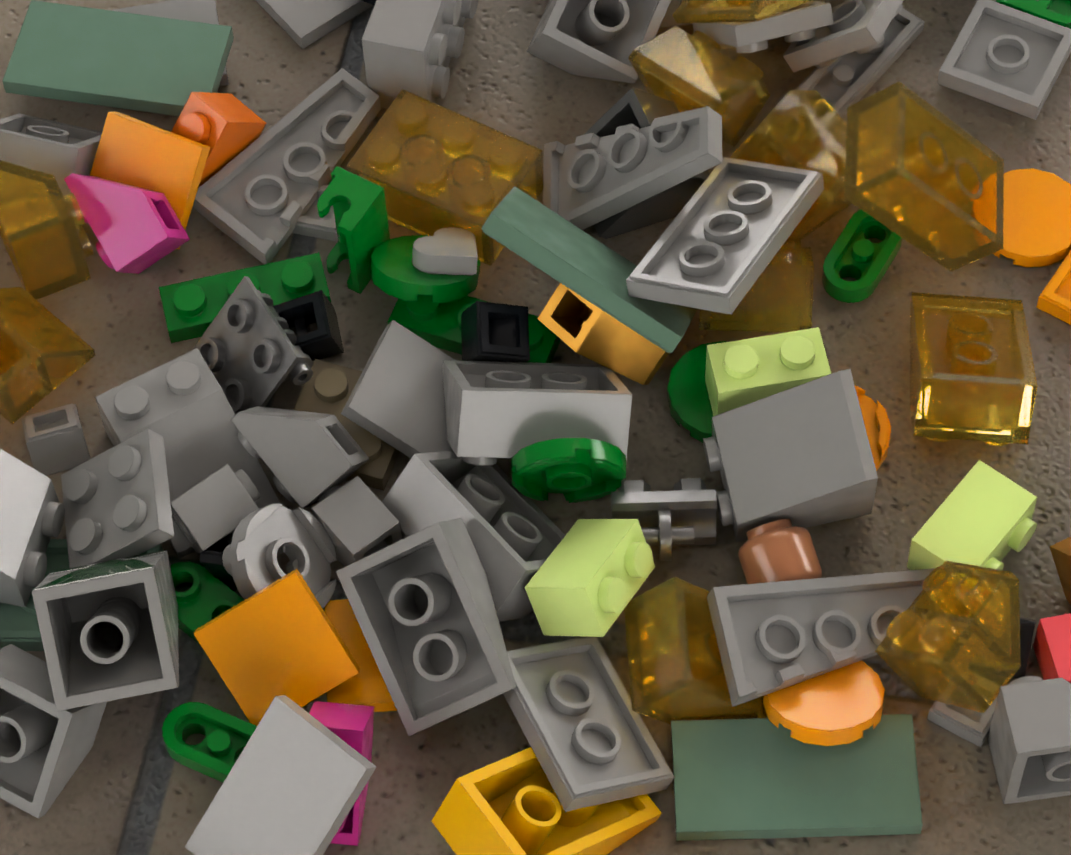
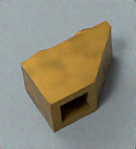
(601, 336)

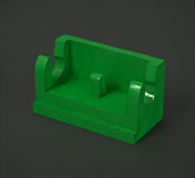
(359, 221)

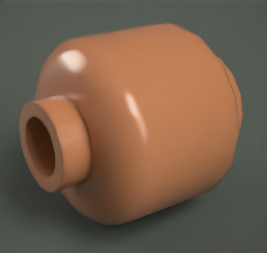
(779, 553)

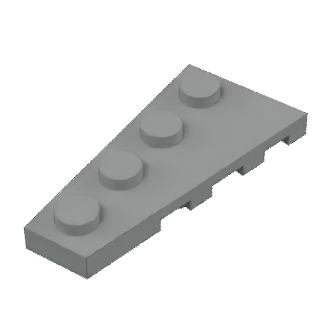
(280, 173)
(804, 627)

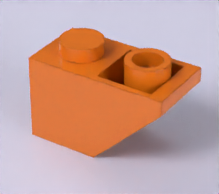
(219, 123)

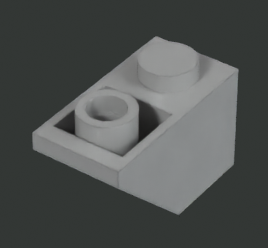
(301, 448)

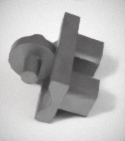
(669, 517)

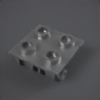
(252, 349)

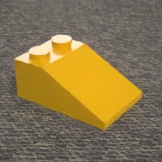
(517, 812)

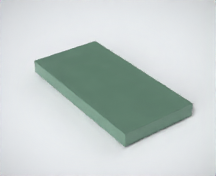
(115, 58)
(583, 267)
(763, 784)

